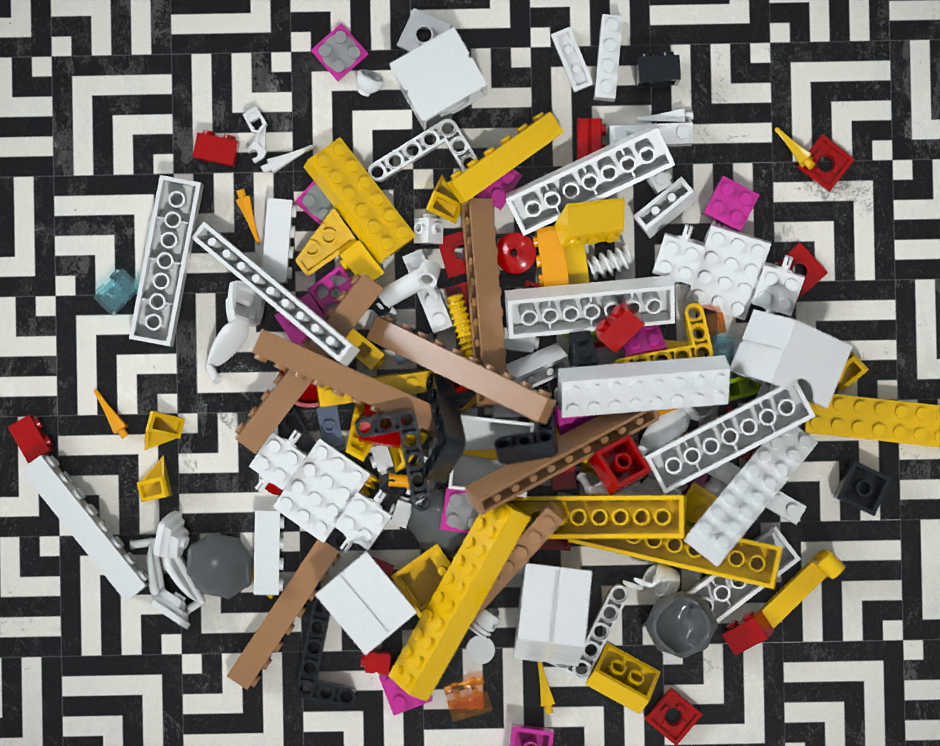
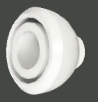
(368, 82)

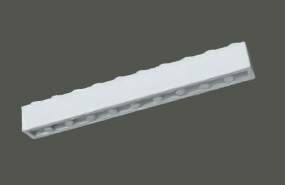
(275, 294)

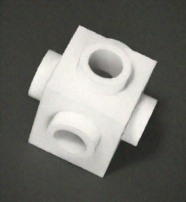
(428, 230)

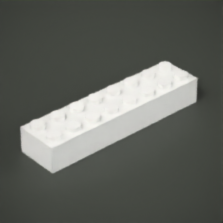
(590, 178)
(166, 261)
(583, 305)
(643, 386)
(729, 436)
(749, 494)
(86, 526)
(727, 594)

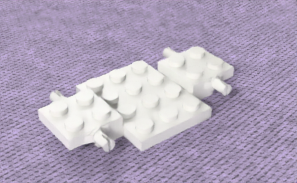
(729, 272)
(321, 490)

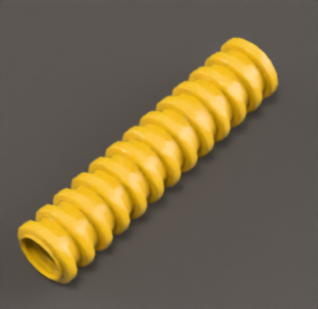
(461, 323)

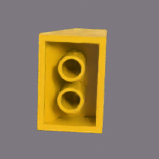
(591, 222)
(623, 678)

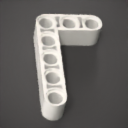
(424, 149)
(599, 641)

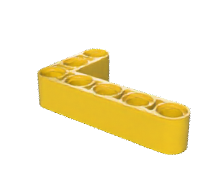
(695, 344)
(822, 565)

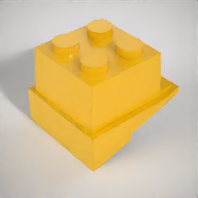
(422, 577)

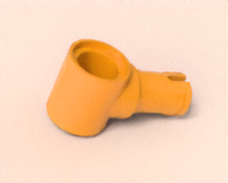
(401, 480)

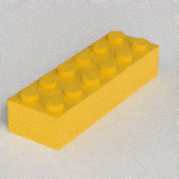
(359, 200)

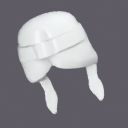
(661, 577)

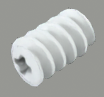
(610, 262)

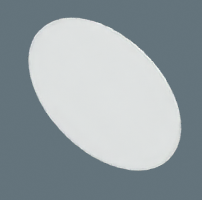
(480, 650)

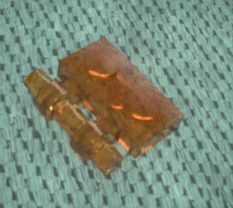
(468, 705)

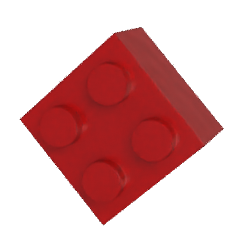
(619, 465)

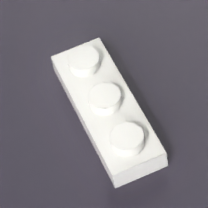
(572, 59)

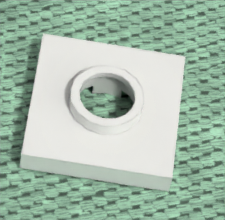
(417, 20)

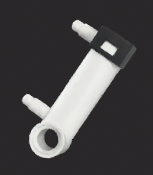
(406, 286)

